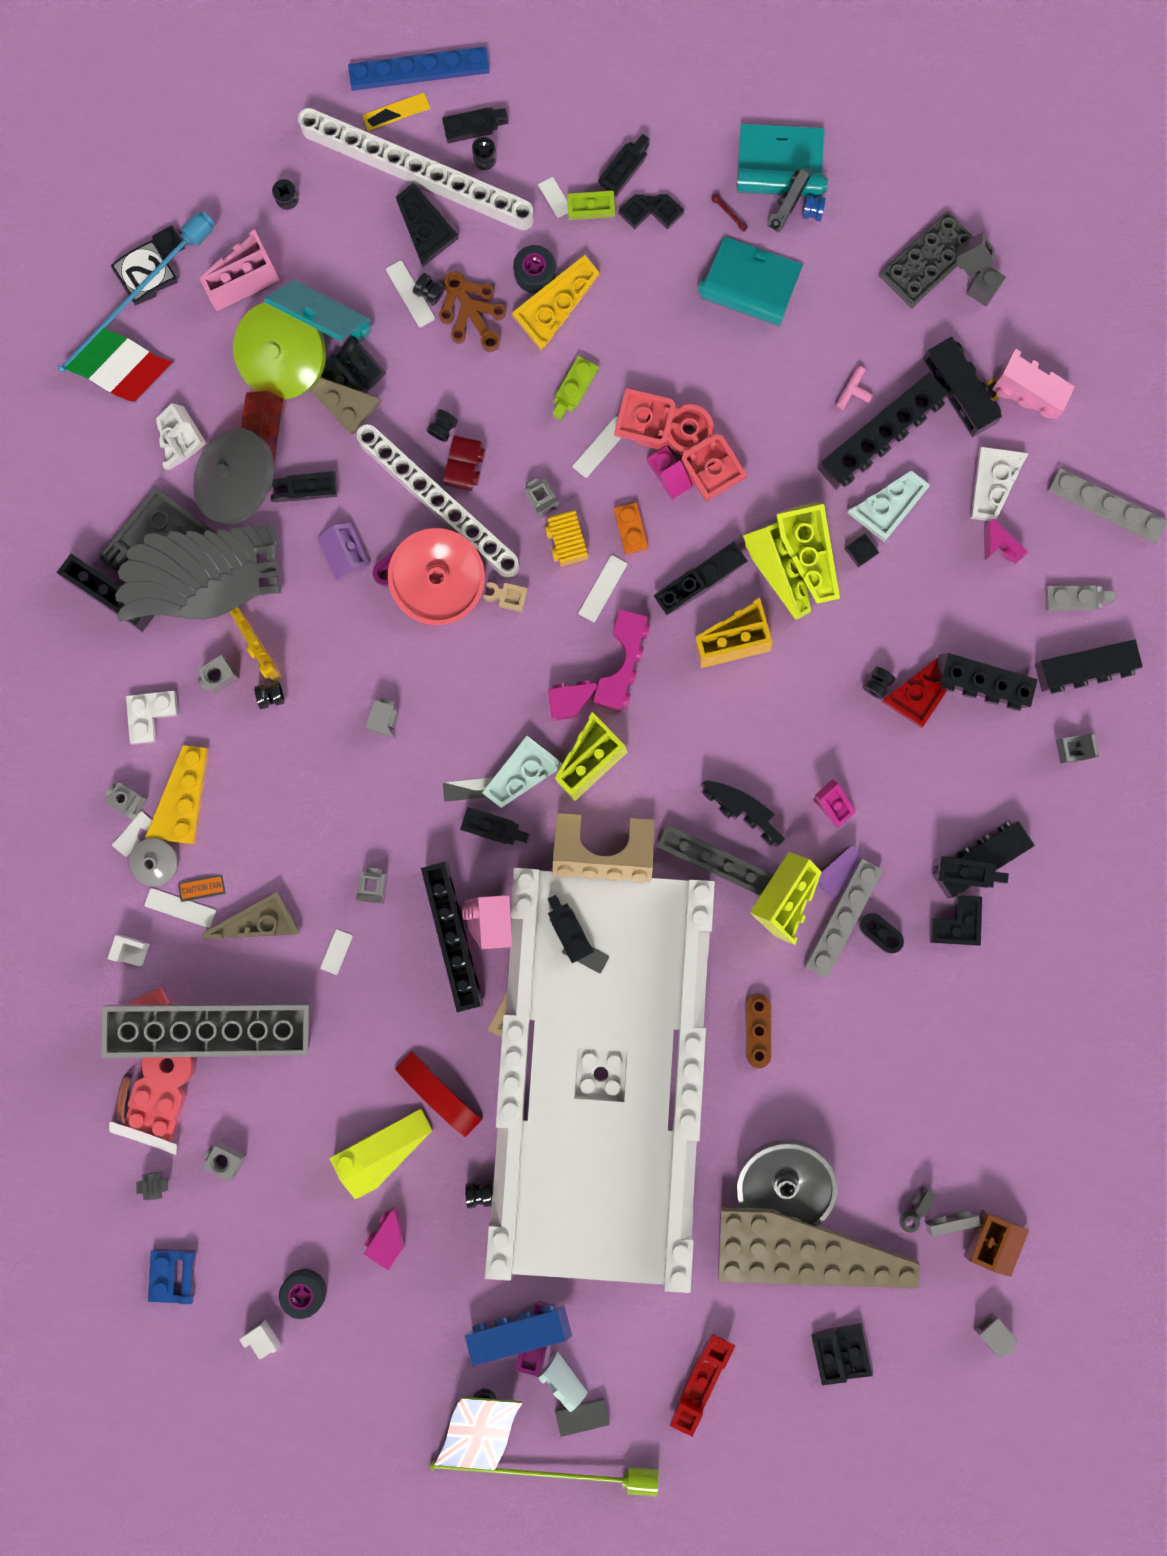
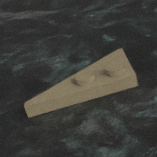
(345, 404)
(263, 918)

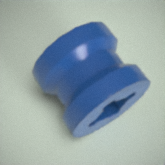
(813, 208)

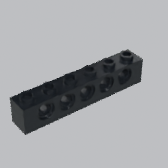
(926, 389)
(452, 936)

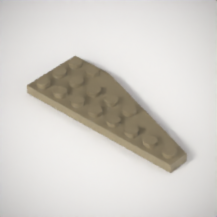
(779, 1249)

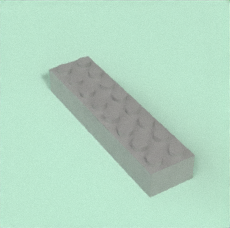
(204, 1030)

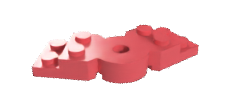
(658, 424)
(159, 1095)

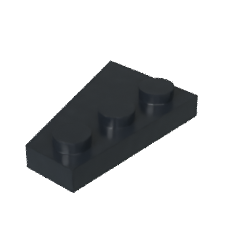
(425, 224)

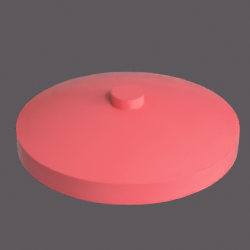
(436, 576)

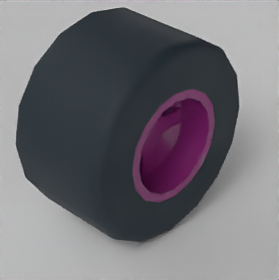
(535, 260)
(298, 1302)

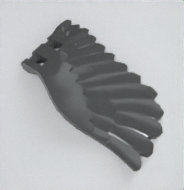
(197, 573)

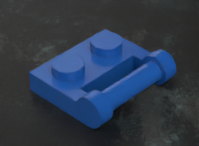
(163, 1276)

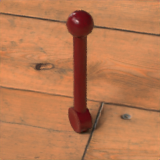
(741, 225)

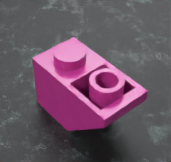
(570, 701)
(388, 1241)

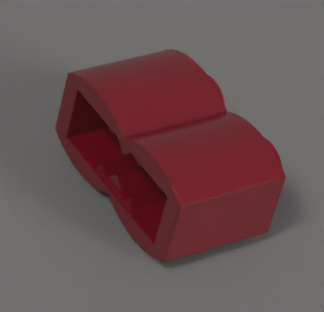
(463, 463)

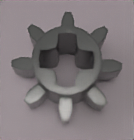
(152, 1186)

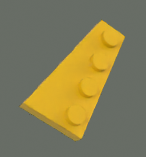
(553, 304)
(180, 804)

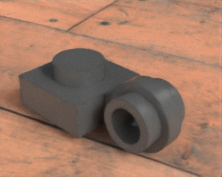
(921, 1202)

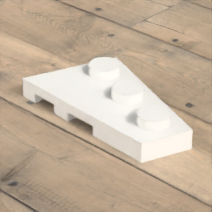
(993, 481)

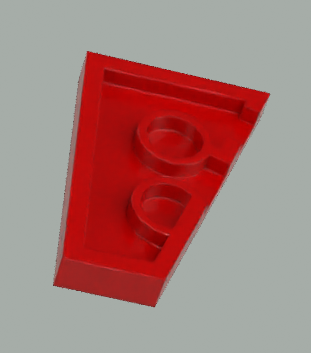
(917, 696)

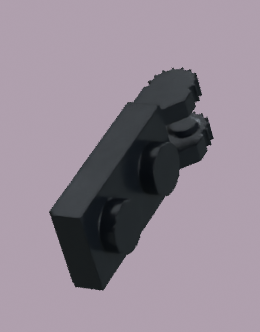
(305, 487)

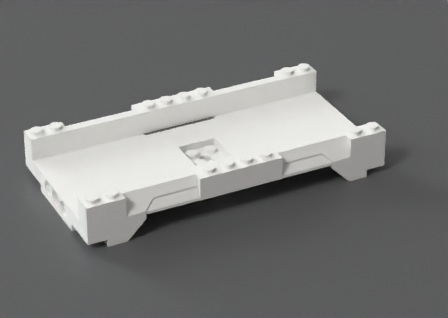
(594, 1171)

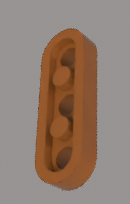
(754, 1019)

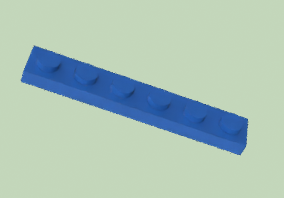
(418, 68)

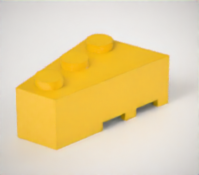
(735, 638)

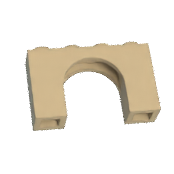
(631, 864)

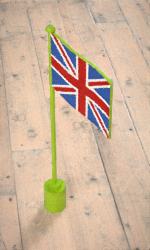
(480, 1436)

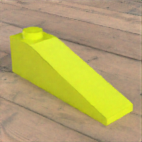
(809, 545)

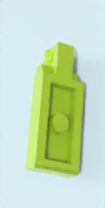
(574, 387)

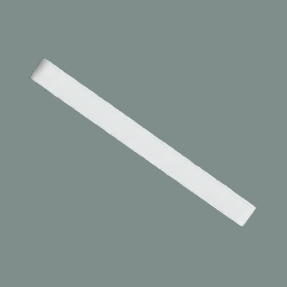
(410, 160)

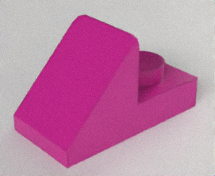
(669, 472)
(997, 537)
(834, 803)

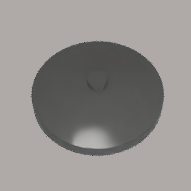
(233, 476)
(788, 1179)

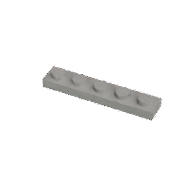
(1107, 506)
(843, 918)

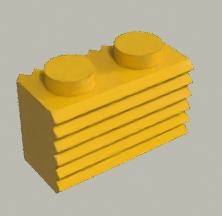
(567, 538)

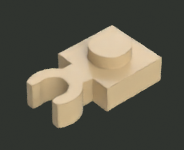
(510, 597)

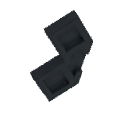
(660, 206)

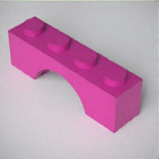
(612, 690)

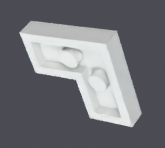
(144, 709)

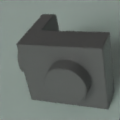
(1077, 748)

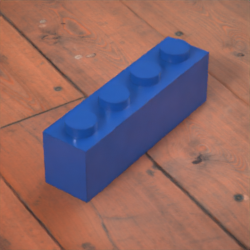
(518, 1335)

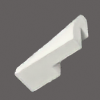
(178, 435)

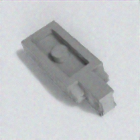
(1077, 598)

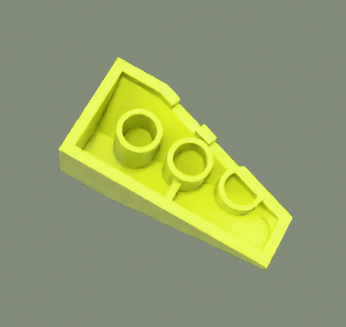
(778, 568)
(374, 1158)

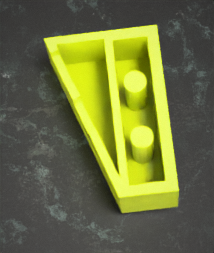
(590, 758)
(786, 896)

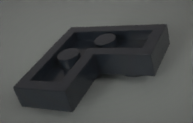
(965, 927)

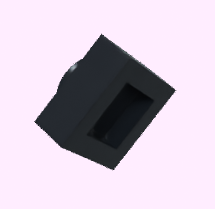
(167, 240)
(861, 550)

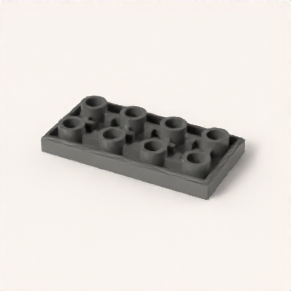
(926, 260)

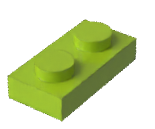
(590, 205)

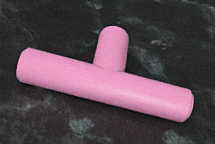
(852, 388)

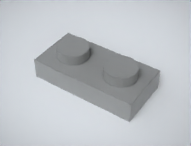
(962, 1220)

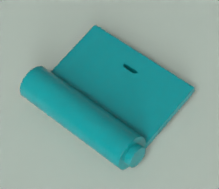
(774, 153)
(750, 281)
(319, 311)

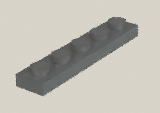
(714, 860)

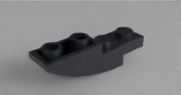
(700, 579)
(735, 802)

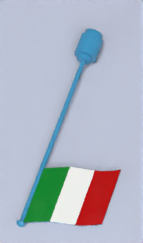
(117, 361)

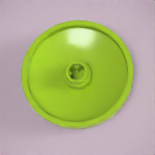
(278, 352)

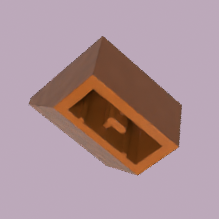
(996, 1243)

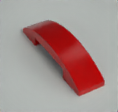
(437, 1094)
(700, 1384)

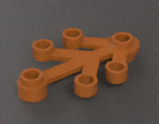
(469, 308)

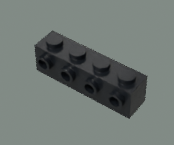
(984, 681)

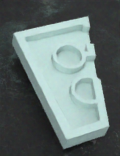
(887, 508)
(521, 772)

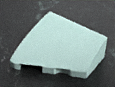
(563, 1382)

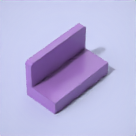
(343, 550)
(838, 871)

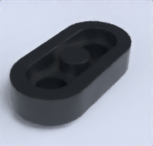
(881, 932)

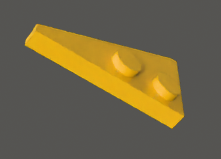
(255, 647)

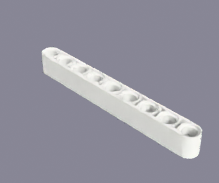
(432, 491)

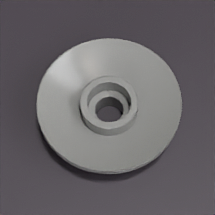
(162, 856)

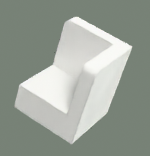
(128, 950)
(261, 1339)

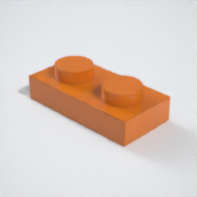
(630, 529)

